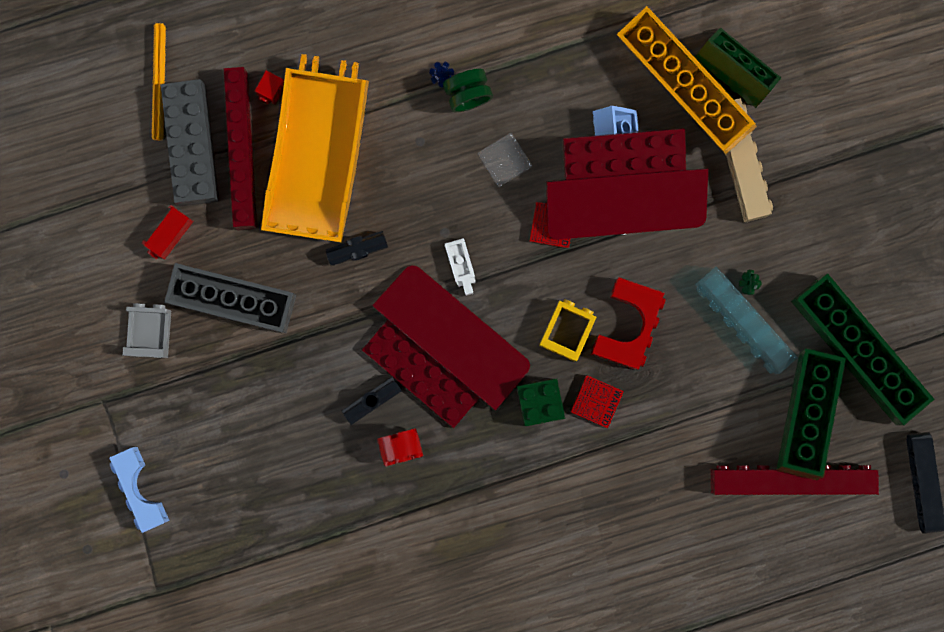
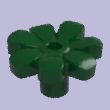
(750, 282)

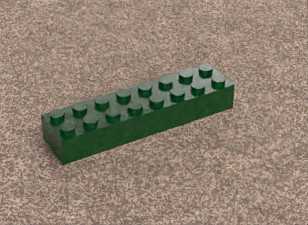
(865, 350)

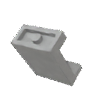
(148, 331)

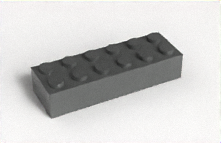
(189, 143)
(230, 298)

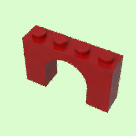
(648, 303)

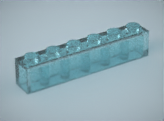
(746, 321)

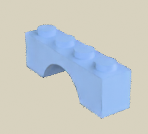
(127, 467)

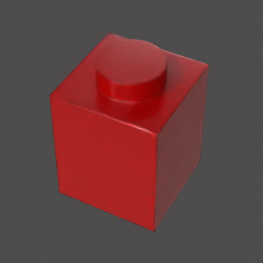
(270, 88)

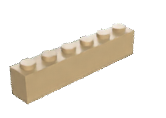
(747, 178)

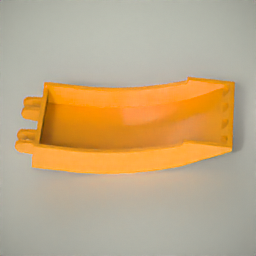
(315, 152)

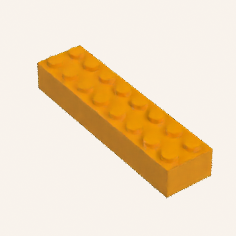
(686, 80)

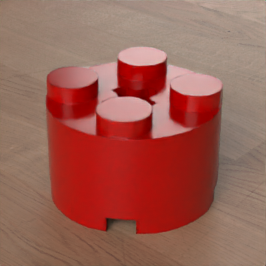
(400, 447)

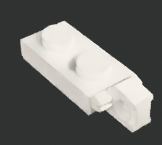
(461, 265)

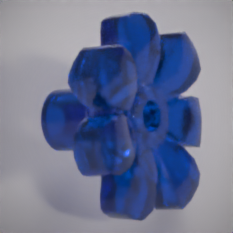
(441, 73)

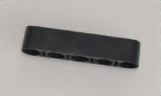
(925, 482)

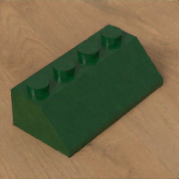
(737, 68)

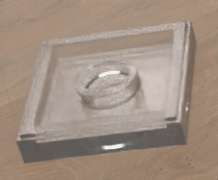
(504, 160)

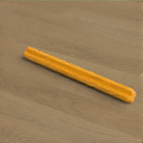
(158, 79)

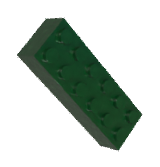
(811, 414)

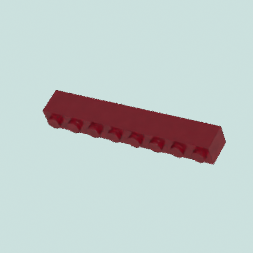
(240, 148)
(774, 482)

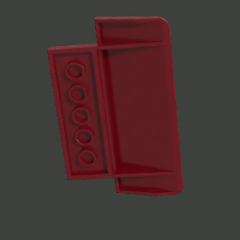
(626, 186)
(442, 348)

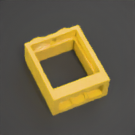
(561, 350)

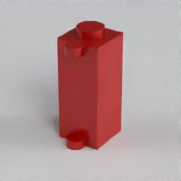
(168, 233)

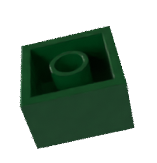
(540, 402)

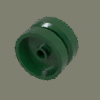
(467, 90)

